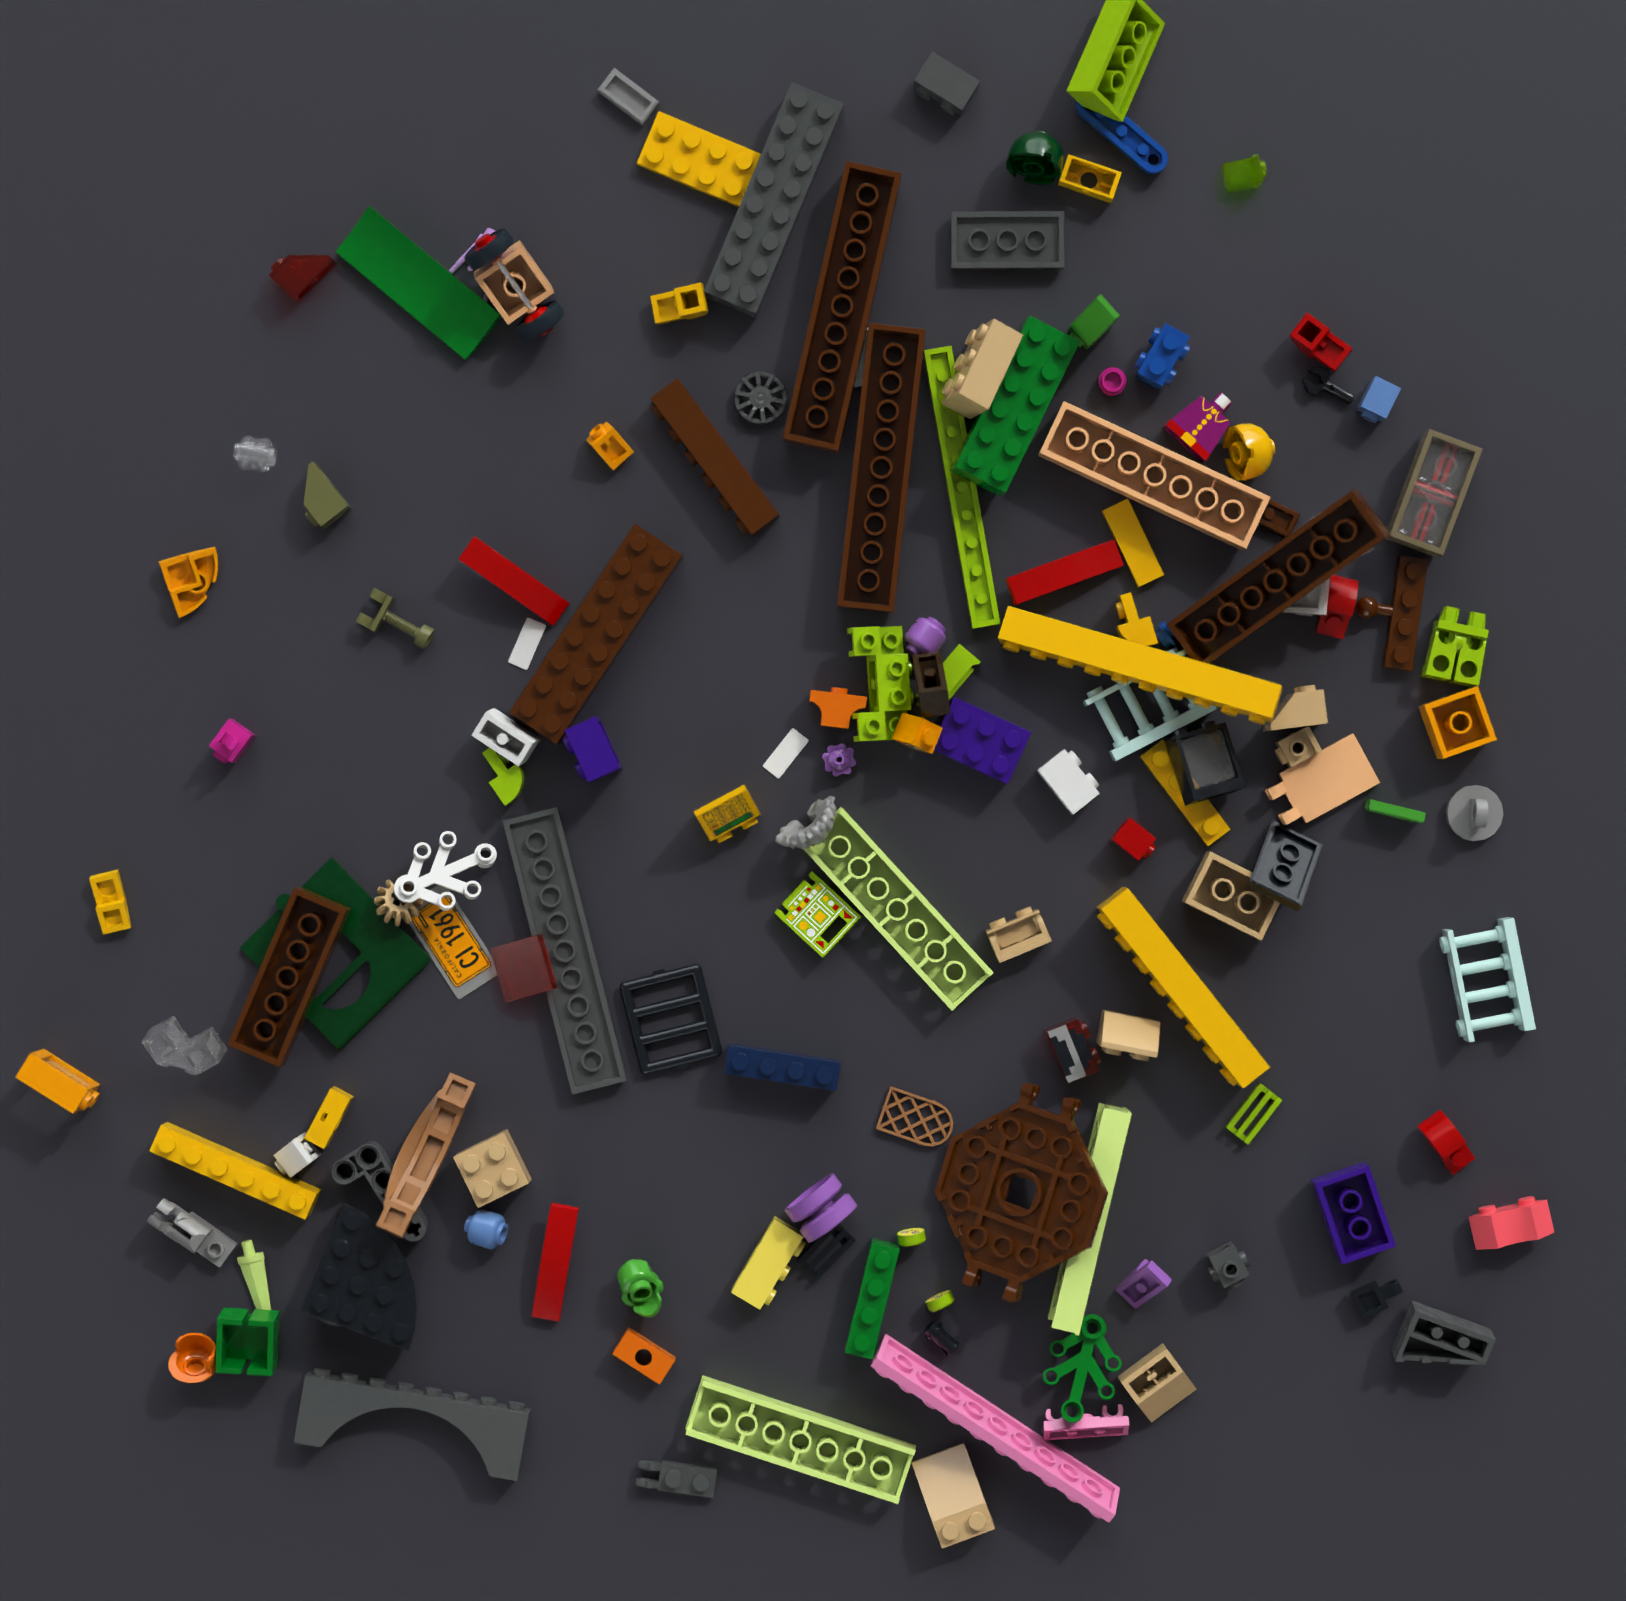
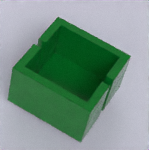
(247, 1337)

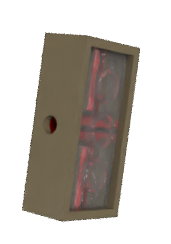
(1433, 493)

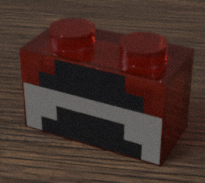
(1073, 1050)

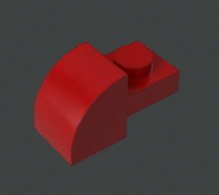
(1319, 343)
(1340, 607)
(1446, 1141)

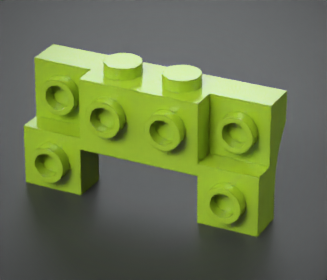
(887, 680)

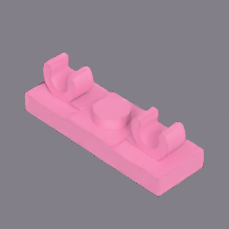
(1087, 1427)

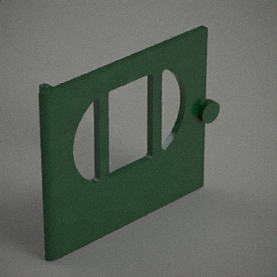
(387, 947)

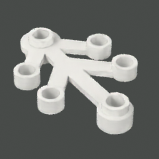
(442, 874)

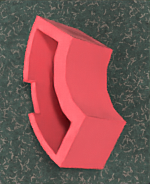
(1511, 1223)

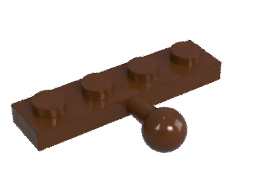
(1402, 614)

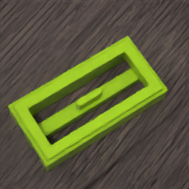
(1261, 1121)

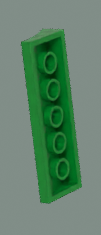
(418, 283)

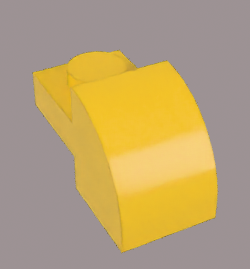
(682, 303)
(1134, 629)

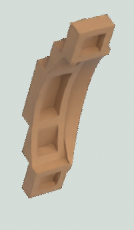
(423, 1154)

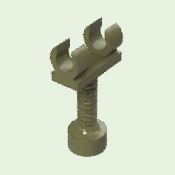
(422, 635)

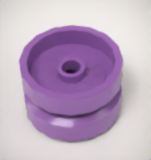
(823, 1211)

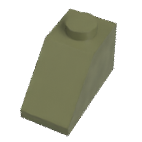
(322, 498)

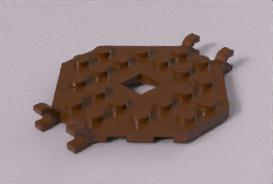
(1066, 1199)

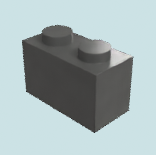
(945, 84)

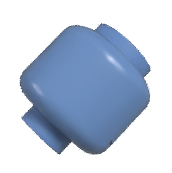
(486, 1229)

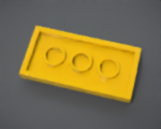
(698, 159)

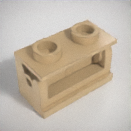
(1017, 935)

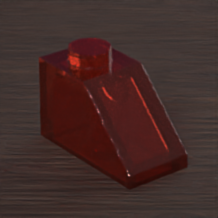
(300, 273)

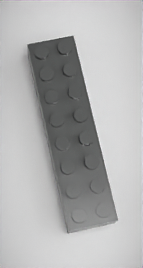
(773, 200)

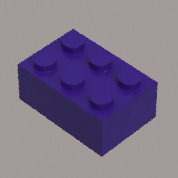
(981, 740)
(1353, 1213)

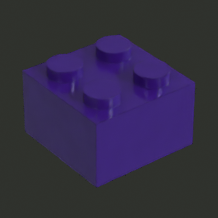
(592, 750)

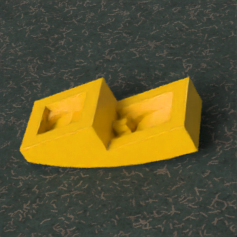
(110, 902)

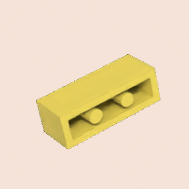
(768, 1263)

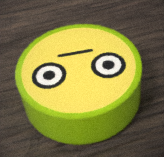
(911, 1237)
(940, 1301)

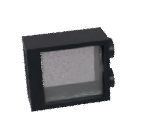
(1204, 759)

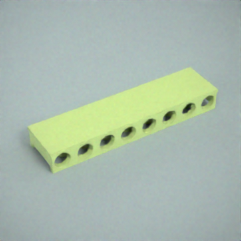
(899, 911)
(1077, 1273)
(800, 1439)

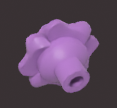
(839, 759)

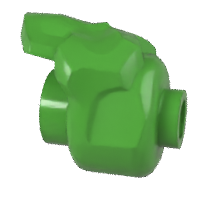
(640, 1287)

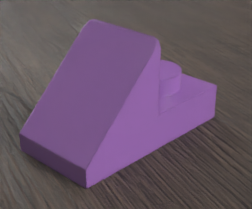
(1143, 1283)

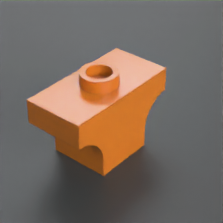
(837, 706)

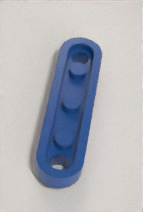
(1128, 139)

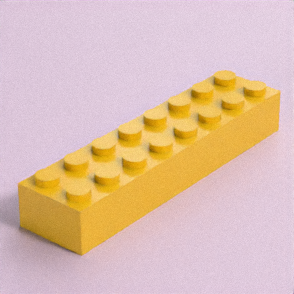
(1183, 987)

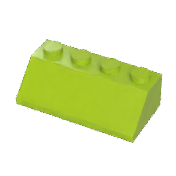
(1116, 57)

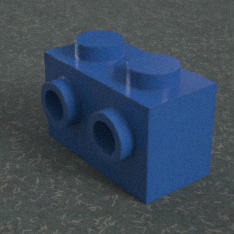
(1157, 365)

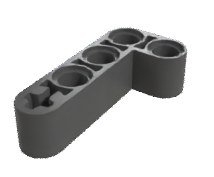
(371, 1171)

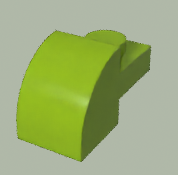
(509, 781)

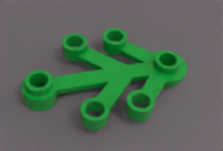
(1084, 1363)

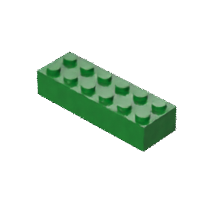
(1006, 429)

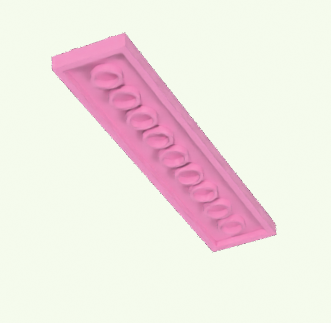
(996, 1428)

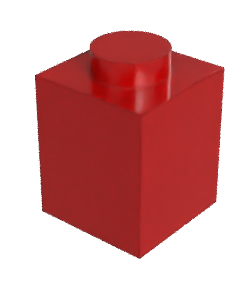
(1134, 839)

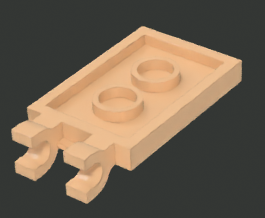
(1324, 780)

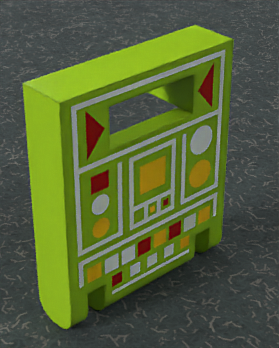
(814, 910)

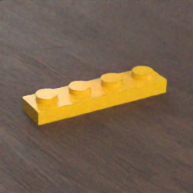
(1200, 815)

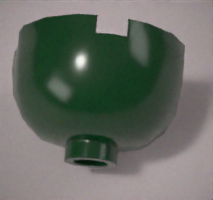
(1036, 157)

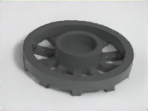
(760, 397)

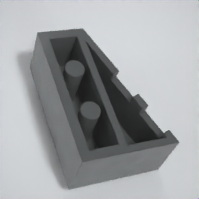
(1441, 1337)

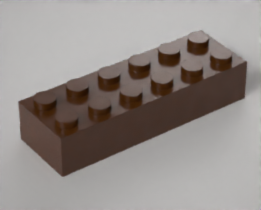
(289, 976)

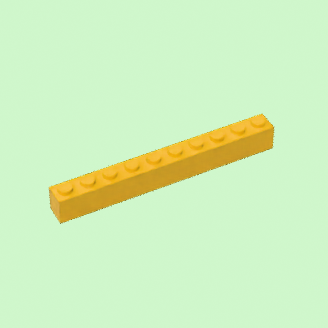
(1140, 664)

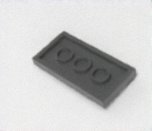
(1007, 240)

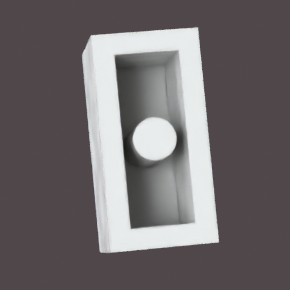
(506, 736)
(1069, 781)

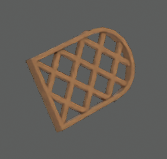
(885, 1107)

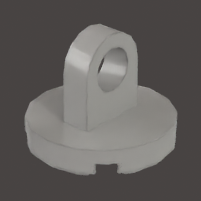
(1474, 813)

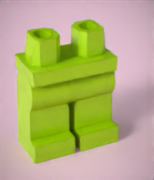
(1456, 649)

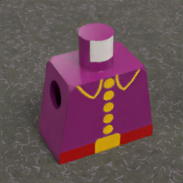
(1200, 425)

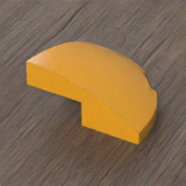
(189, 578)

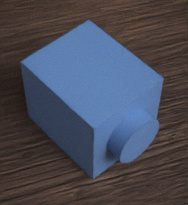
(1378, 400)

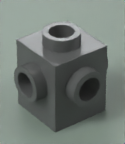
(1221, 1258)

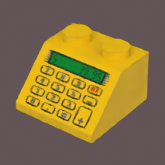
(728, 813)

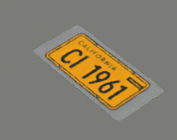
(453, 945)

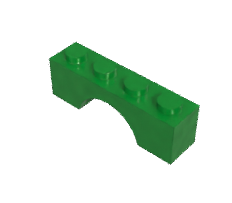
(872, 1298)

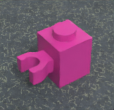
(231, 742)

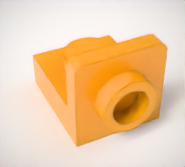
(609, 445)

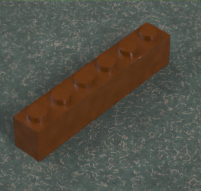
(714, 457)

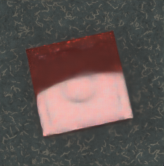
(523, 968)

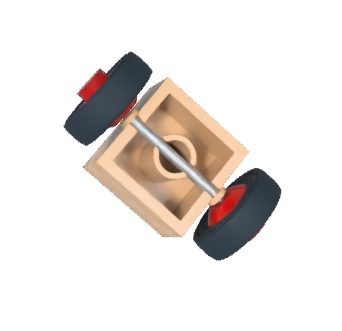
(514, 283)

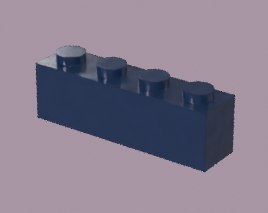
(782, 1066)

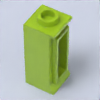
(957, 669)

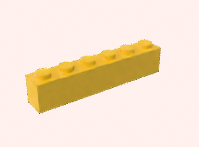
(235, 1170)

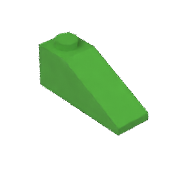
(1093, 322)

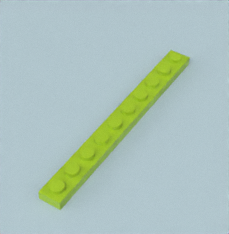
(962, 496)

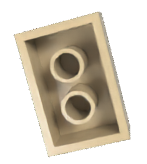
(980, 368)
(1222, 893)

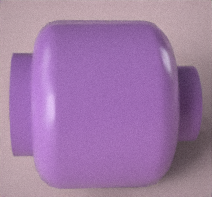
(925, 636)

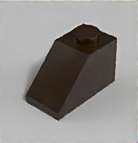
(931, 684)

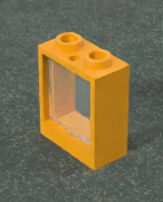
(58, 1081)

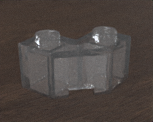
(171, 1046)

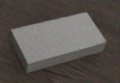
(628, 96)

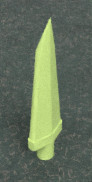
(254, 1272)

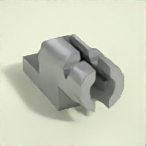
(193, 1232)

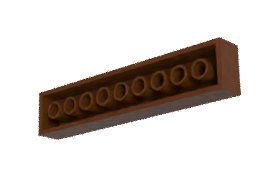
(842, 307)
(881, 468)

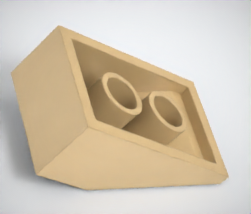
(953, 1495)

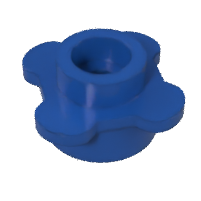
(1165, 635)

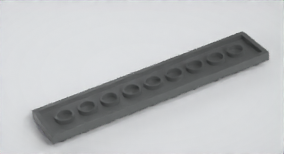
(557, 913)

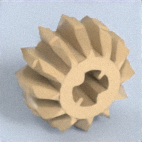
(386, 904)

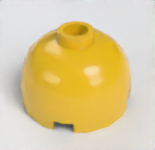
(1249, 451)

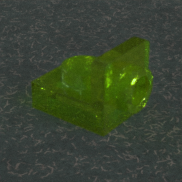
(1244, 173)

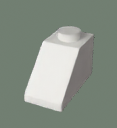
(296, 1155)

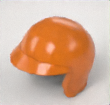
(193, 1359)

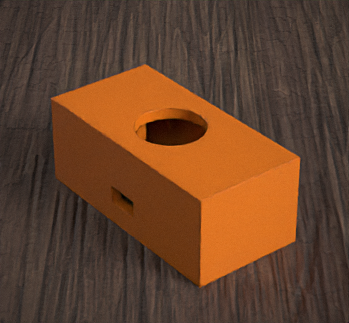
(633, 1342)

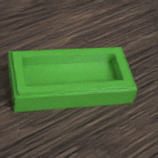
(1394, 811)

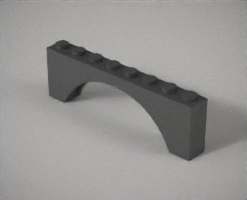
(492, 1427)

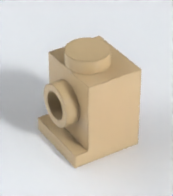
(1285, 747)

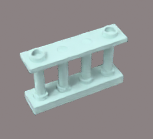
(1146, 731)
(1515, 988)

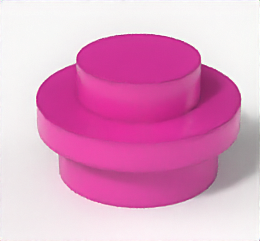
(1112, 381)

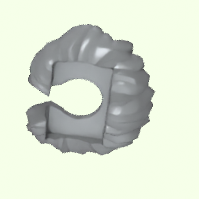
(822, 818)

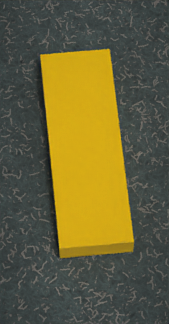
(1132, 543)

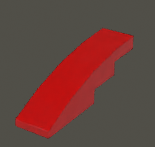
(1064, 572)
(514, 581)
(555, 1262)

